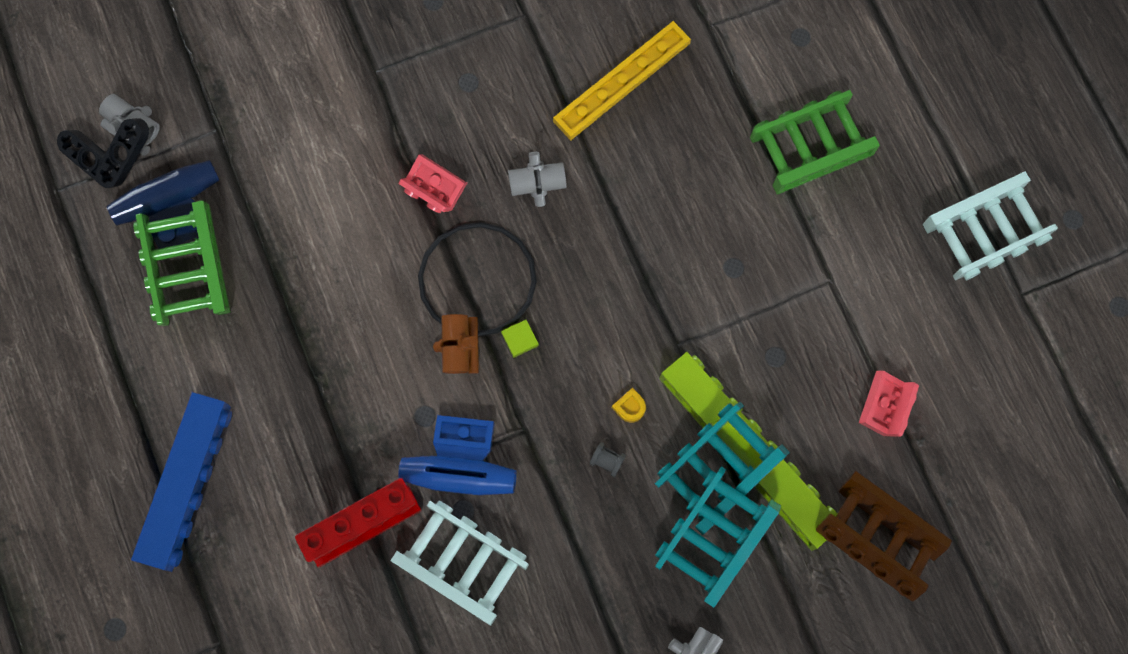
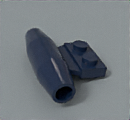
(164, 199)

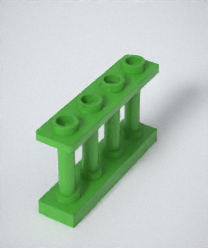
(811, 167)
(209, 272)

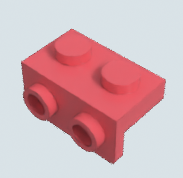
(433, 184)
(888, 405)

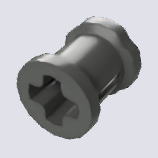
(607, 459)

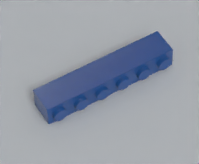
(182, 483)

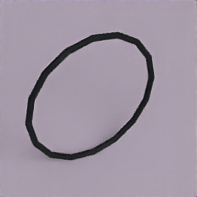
(491, 227)

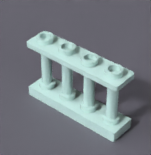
(990, 201)
(459, 591)

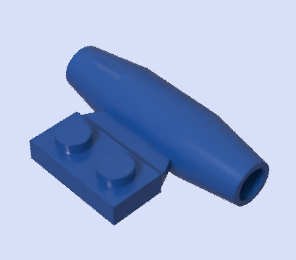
(460, 461)

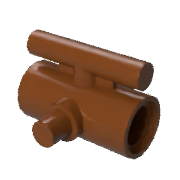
(459, 344)

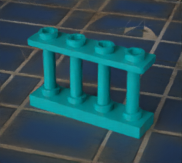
(748, 475)
(745, 538)

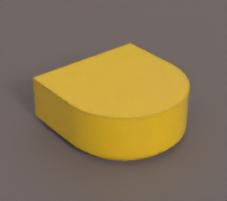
(630, 406)

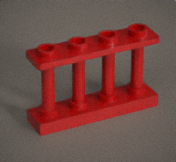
(358, 523)

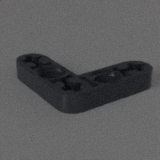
(106, 160)

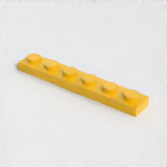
(621, 80)

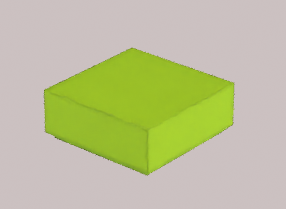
(519, 338)

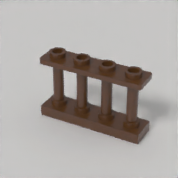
(895, 517)

